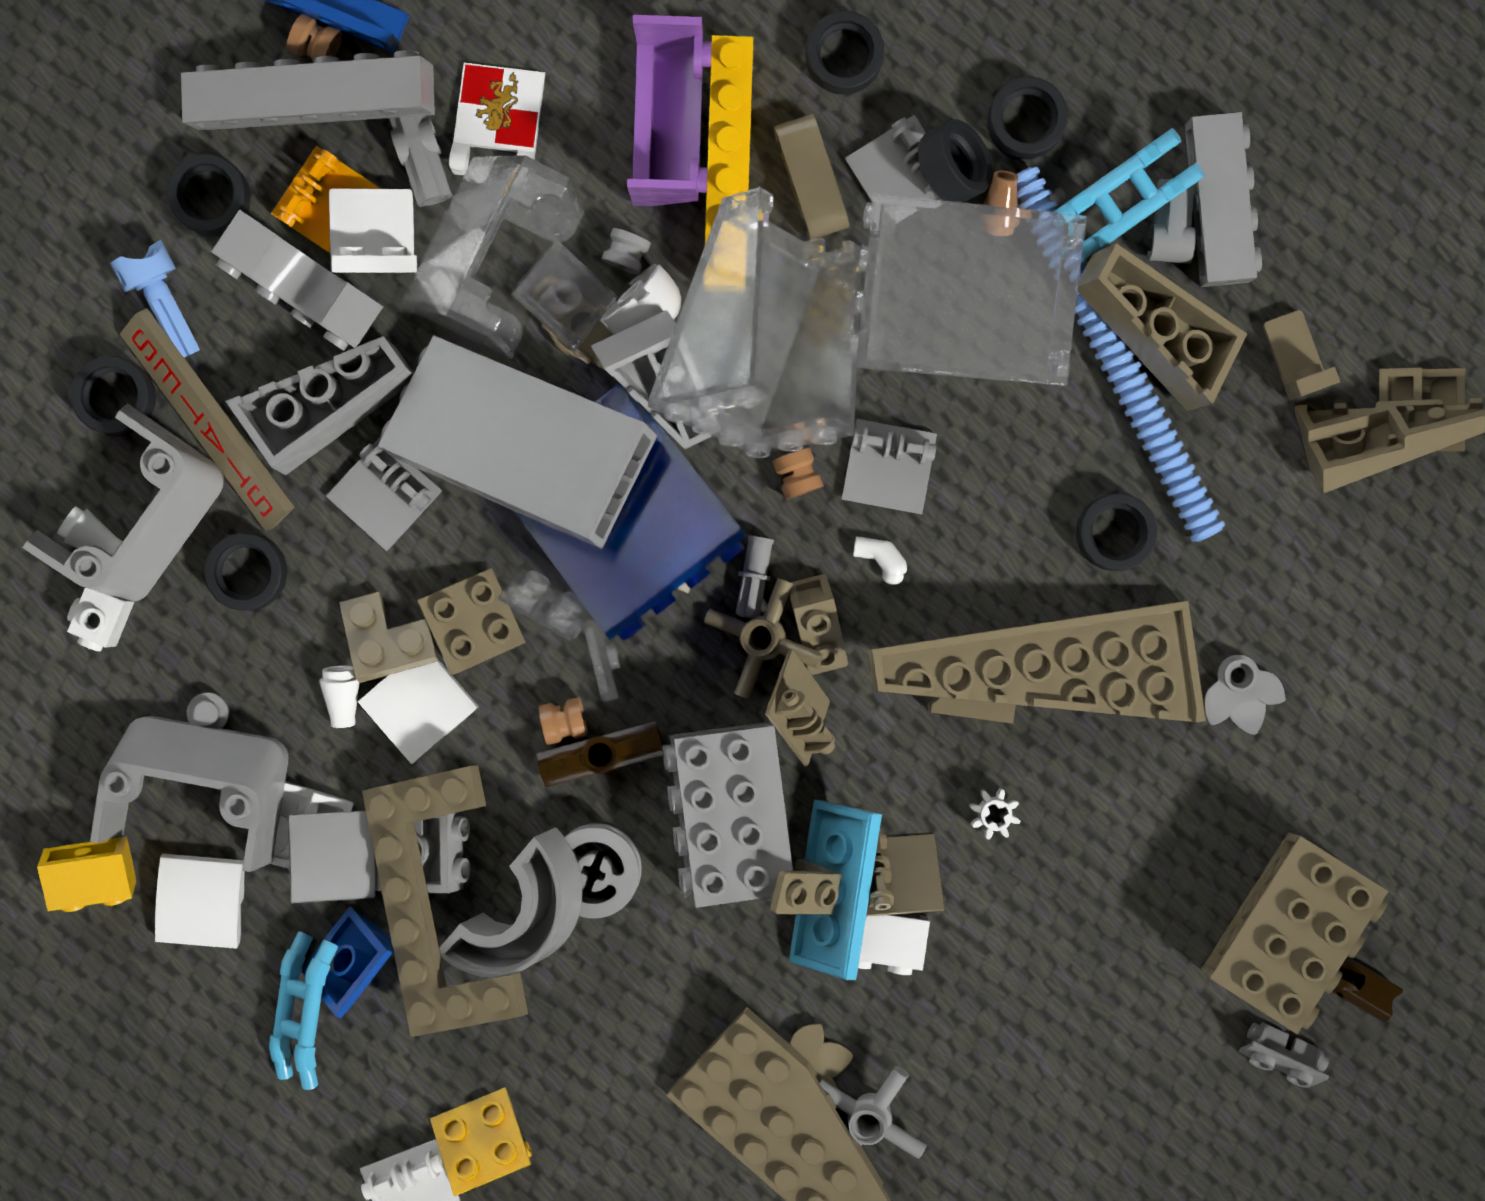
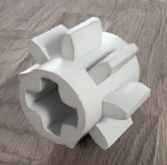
(983, 811)

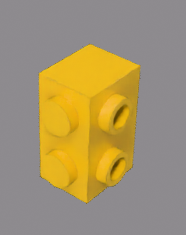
(87, 874)

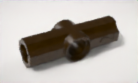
(574, 759)

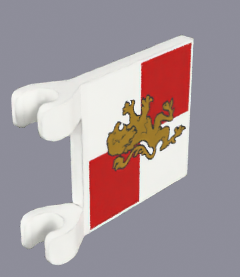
(496, 111)

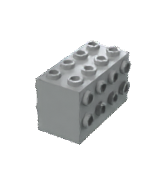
(728, 813)

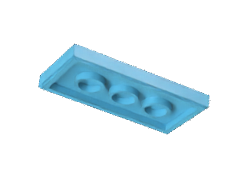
(847, 843)

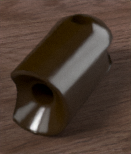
(1368, 990)

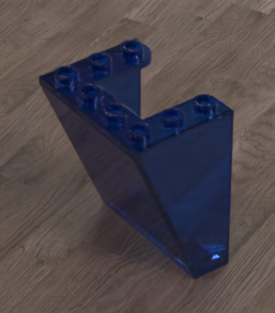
(659, 540)

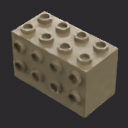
(1295, 932)

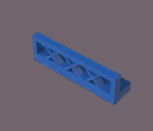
(361, 19)

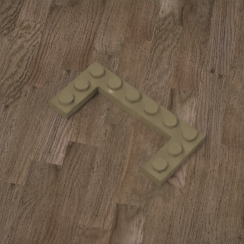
(426, 998)

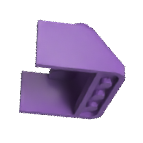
(668, 110)

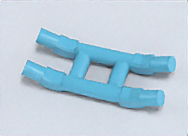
(1152, 197)
(311, 993)

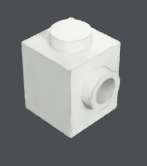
(98, 619)

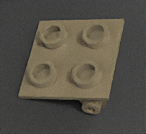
(471, 622)
(799, 710)
(905, 876)

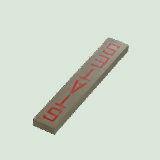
(206, 420)

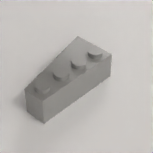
(320, 402)

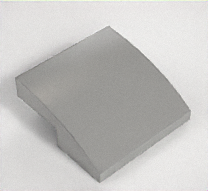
(330, 857)

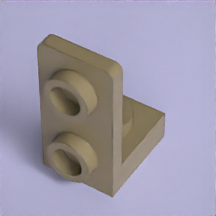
(1297, 356)
(818, 621)
(806, 889)

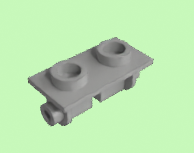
(1300, 1063)

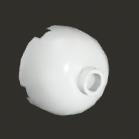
(649, 295)

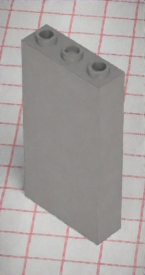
(517, 441)

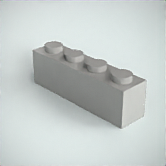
(1222, 200)

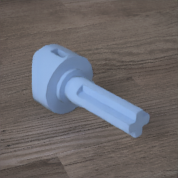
(149, 276)

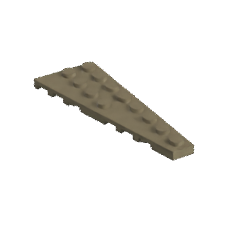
(1098, 663)

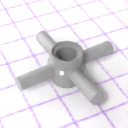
(879, 1107)

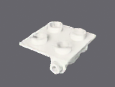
(408, 1176)

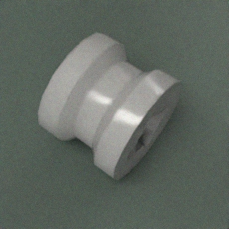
(626, 251)

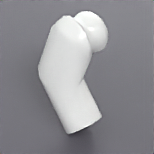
(885, 554)

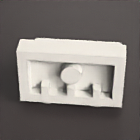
(372, 231)

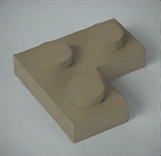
(381, 649)

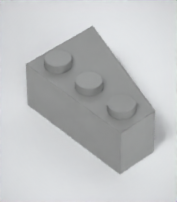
(635, 361)

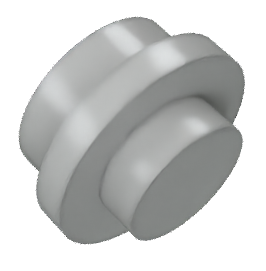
(208, 710)

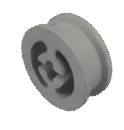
(623, 881)

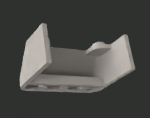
(186, 492)
(240, 764)

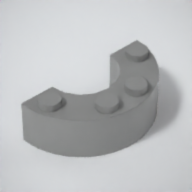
(296, 279)
(547, 917)

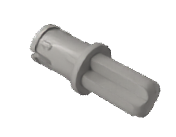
(754, 576)

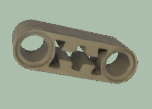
(811, 176)

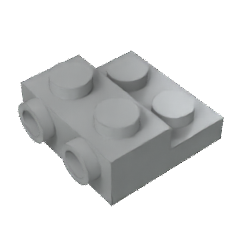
(442, 853)

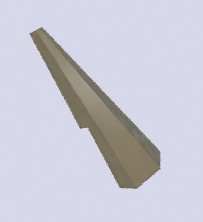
(1358, 443)

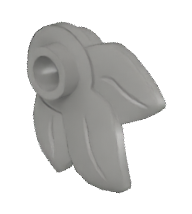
(1245, 700)

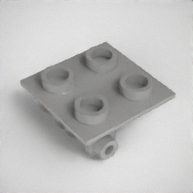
(892, 163)
(889, 466)
(383, 495)

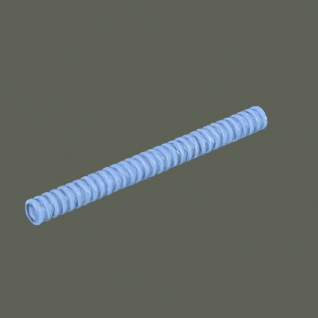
(1135, 393)

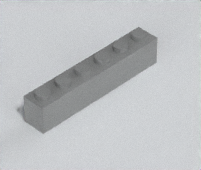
(308, 92)

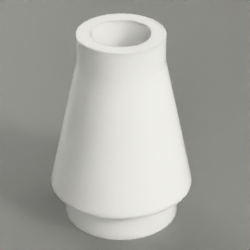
(85, 529)
(340, 695)

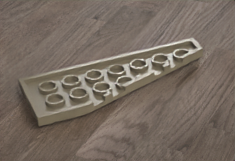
(775, 1116)

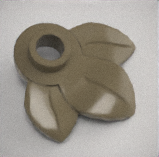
(825, 1057)

